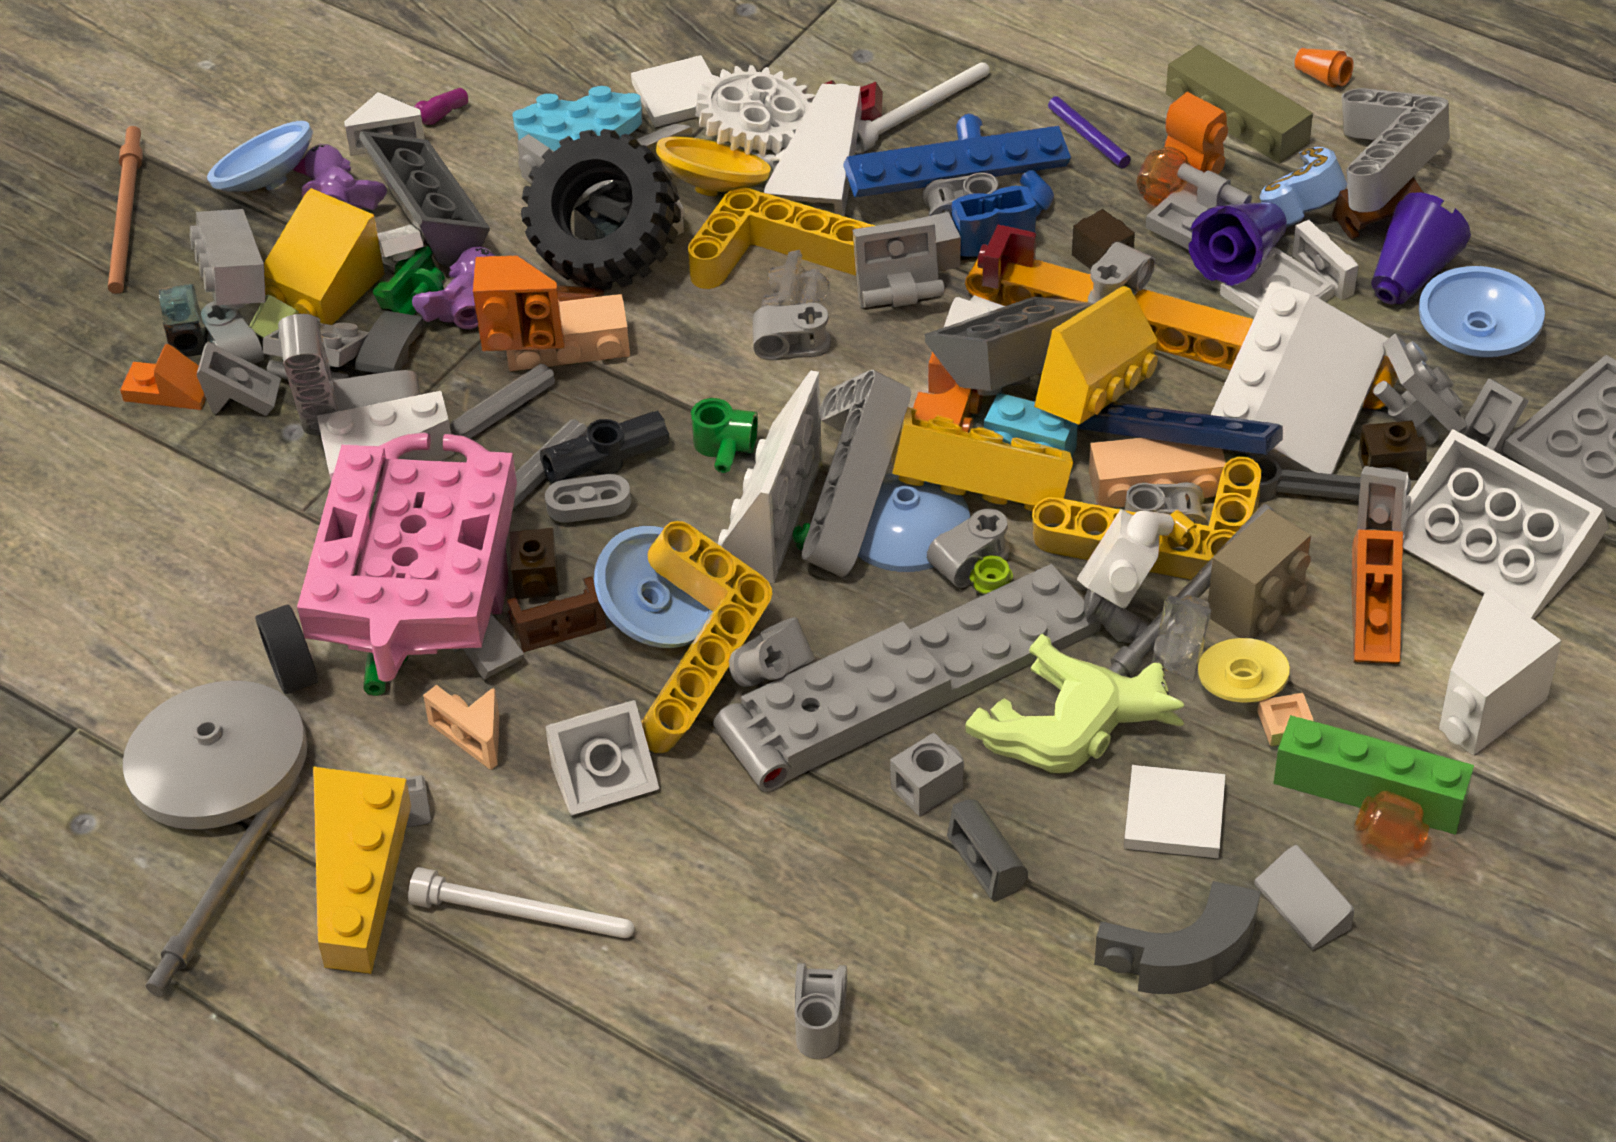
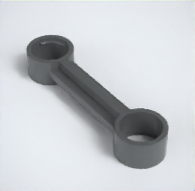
(1306, 482)

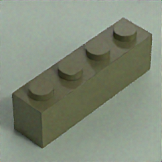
(1252, 108)

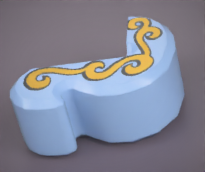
(1307, 187)

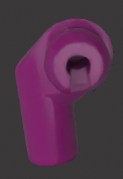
(441, 105)

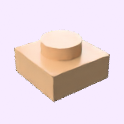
(1276, 712)

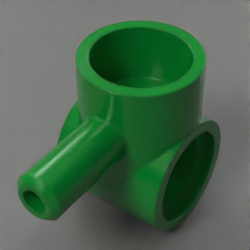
(723, 431)

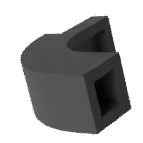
(1186, 957)

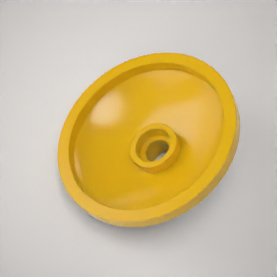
(711, 165)

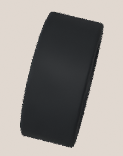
(286, 649)

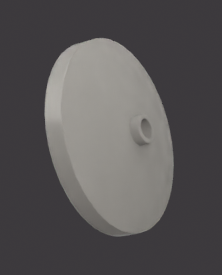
(215, 754)

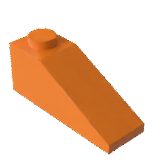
(1377, 595)

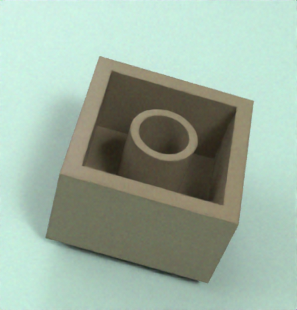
(1259, 575)

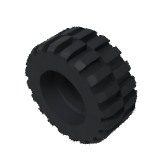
(573, 171)

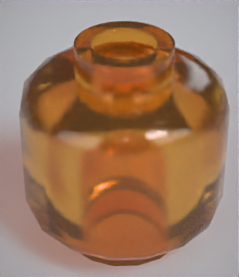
(1159, 174)
(1391, 825)

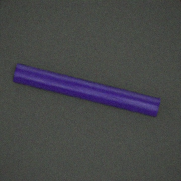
(1089, 132)

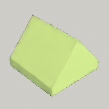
(269, 315)

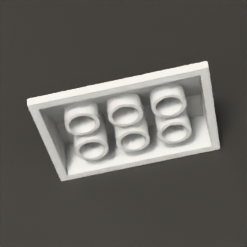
(1303, 371)
(778, 484)
(1499, 525)

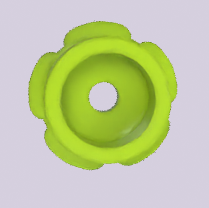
(990, 574)

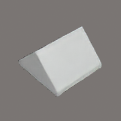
(601, 757)

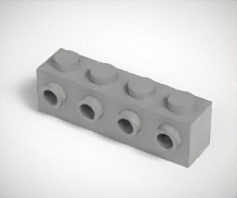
(228, 258)

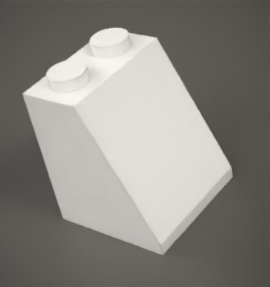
(1498, 674)

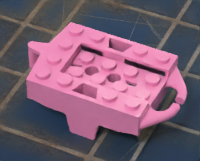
(424, 562)

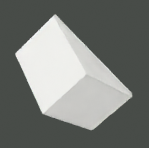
(383, 116)

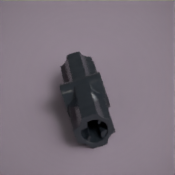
(604, 447)

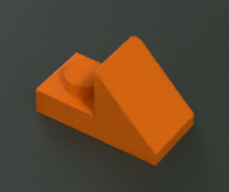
(166, 383)

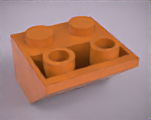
(516, 305)

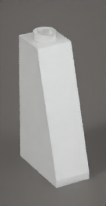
(814, 159)

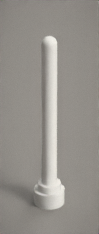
(870, 131)
(429, 889)

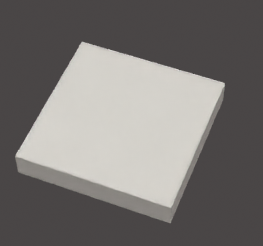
(671, 89)
(1279, 269)
(1175, 811)

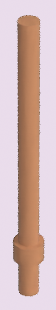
(130, 160)

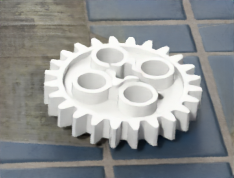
(752, 109)

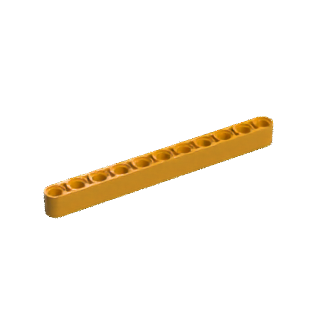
(1179, 325)

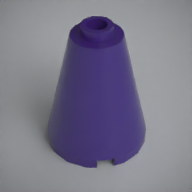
(1235, 240)
(1417, 246)

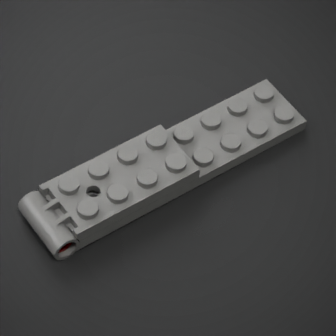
(898, 677)

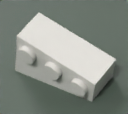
(385, 421)

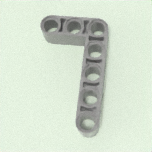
(1405, 136)
(313, 382)
(870, 417)

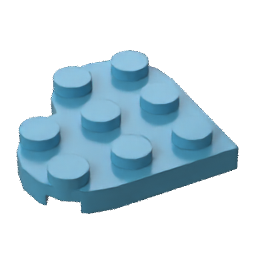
(555, 119)

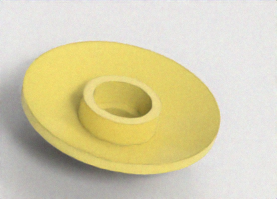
(1243, 670)

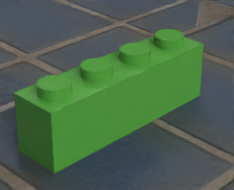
(1355, 766)

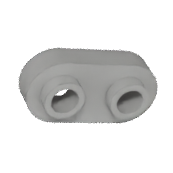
(587, 498)

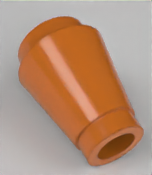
(1327, 66)

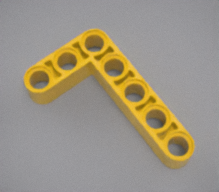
(773, 224)
(1203, 542)
(724, 596)

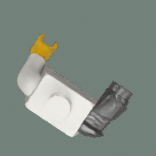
(1122, 565)

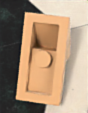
(471, 727)

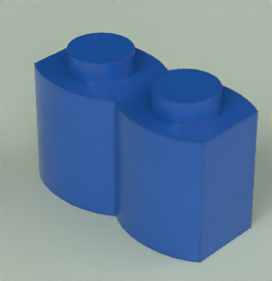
(980, 213)

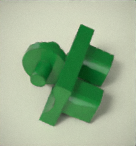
(411, 277)

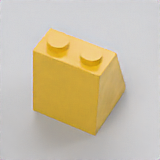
(324, 258)

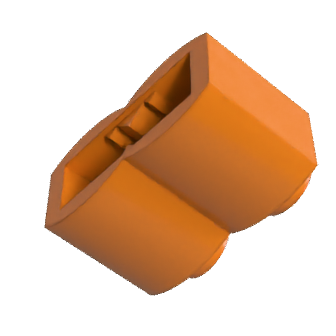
(1198, 132)

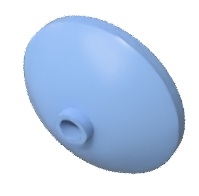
(262, 159)
(1481, 311)
(907, 523)
(626, 577)

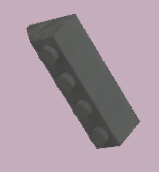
(427, 194)
(1001, 344)

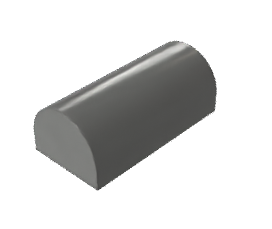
(985, 850)

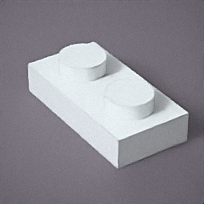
(400, 242)
(1325, 258)

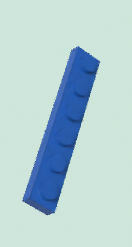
(920, 165)

